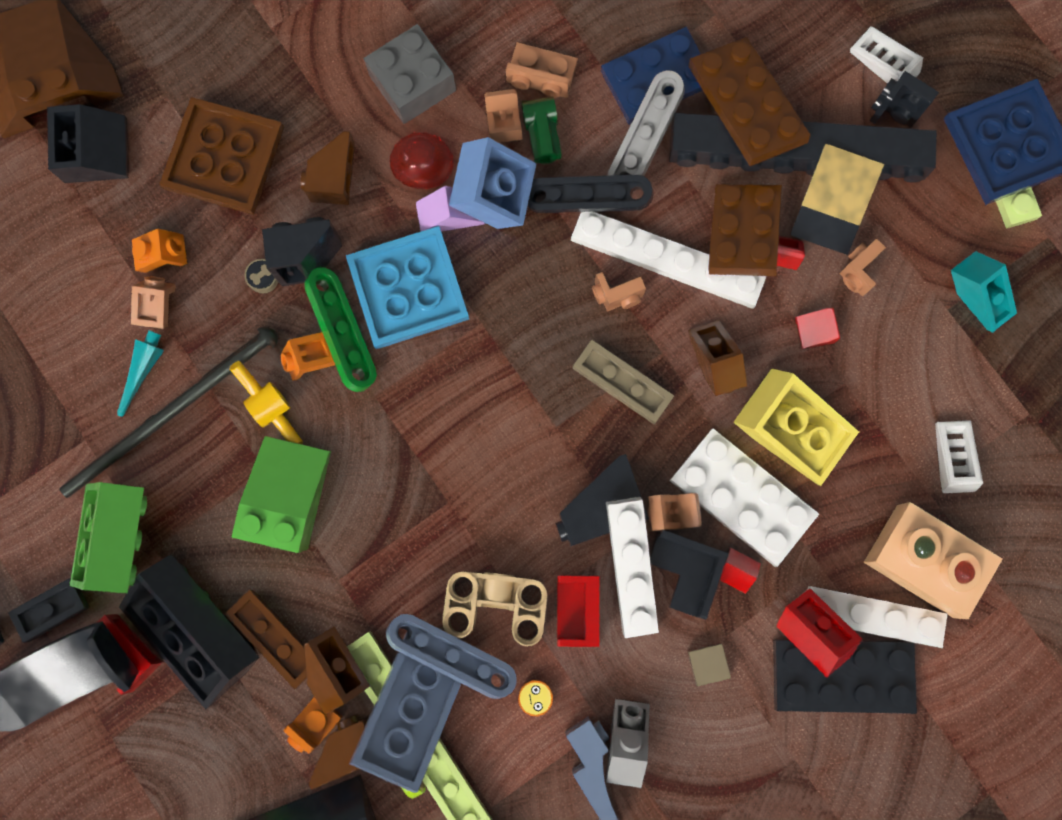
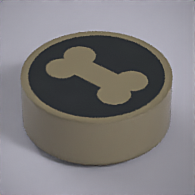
(259, 277)

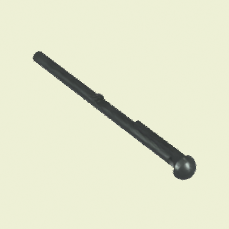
(266, 337)

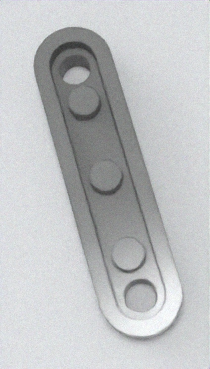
(648, 126)

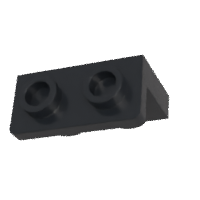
(904, 99)

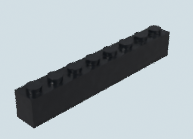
(902, 150)

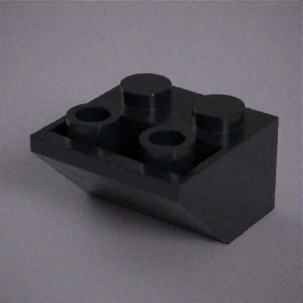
(87, 144)
(299, 249)

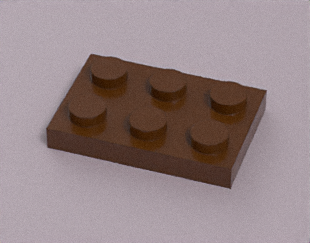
(745, 230)

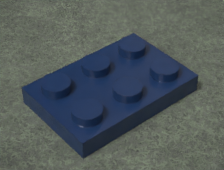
(634, 72)

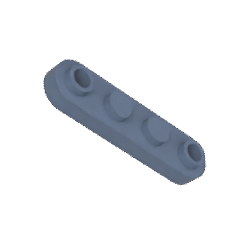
(451, 656)

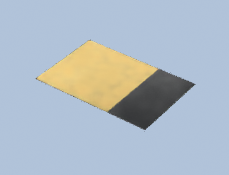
(836, 199)

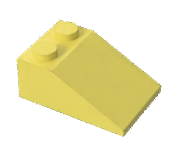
(796, 425)

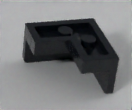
(697, 568)

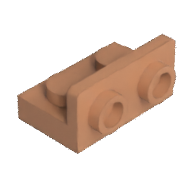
(541, 70)

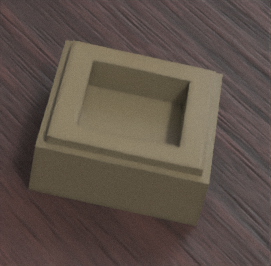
(709, 664)

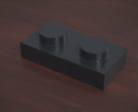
(48, 610)

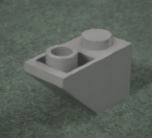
(628, 743)

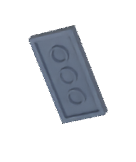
(406, 723)

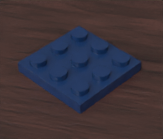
(1008, 141)

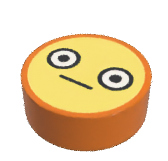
(535, 698)

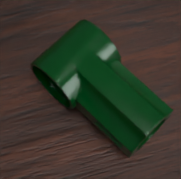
(541, 122)

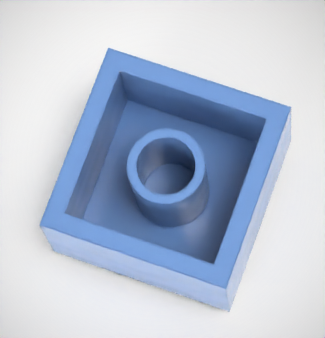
(492, 183)

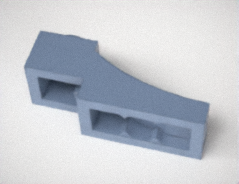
(590, 746)

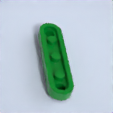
(340, 329)

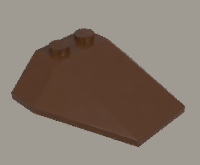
(47, 63)

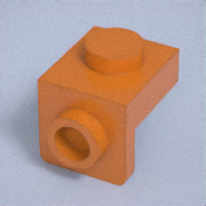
(158, 249)

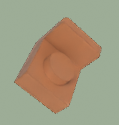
(151, 302)

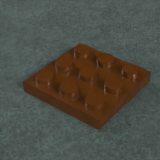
(222, 155)

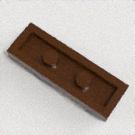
(270, 637)

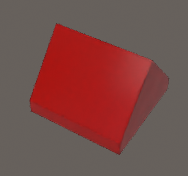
(790, 253)
(739, 571)

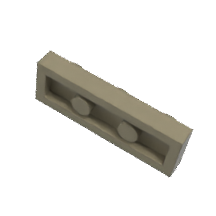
(623, 382)

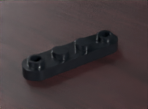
(590, 194)

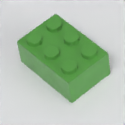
(108, 537)

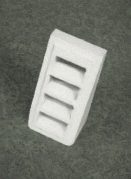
(881, 67)
(945, 457)

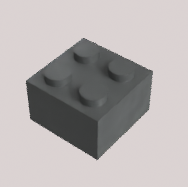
(410, 74)

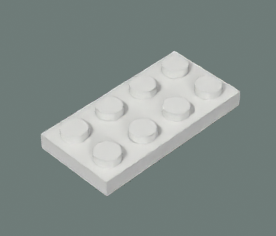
(745, 497)

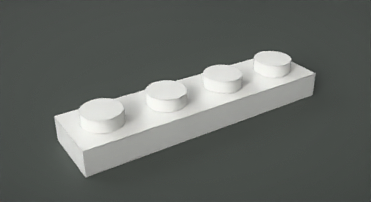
(632, 567)
(887, 618)

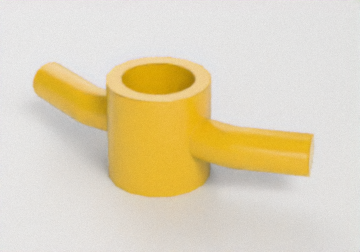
(265, 403)

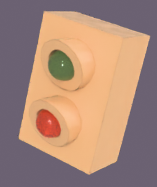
(933, 561)

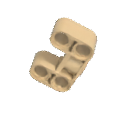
(499, 592)

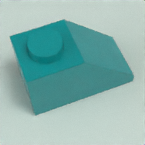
(985, 289)

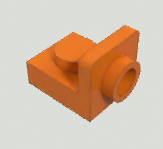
(306, 355)
(311, 727)

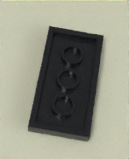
(873, 680)

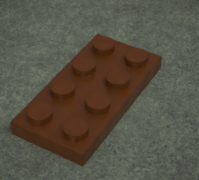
(749, 101)

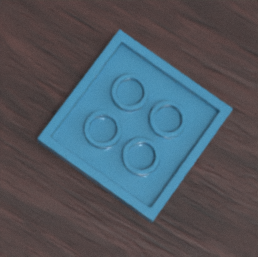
(407, 287)

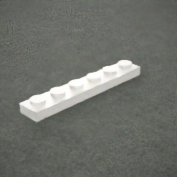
(663, 257)

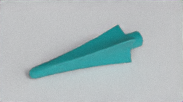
(143, 359)

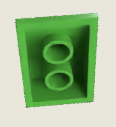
(282, 495)

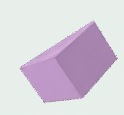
(435, 212)

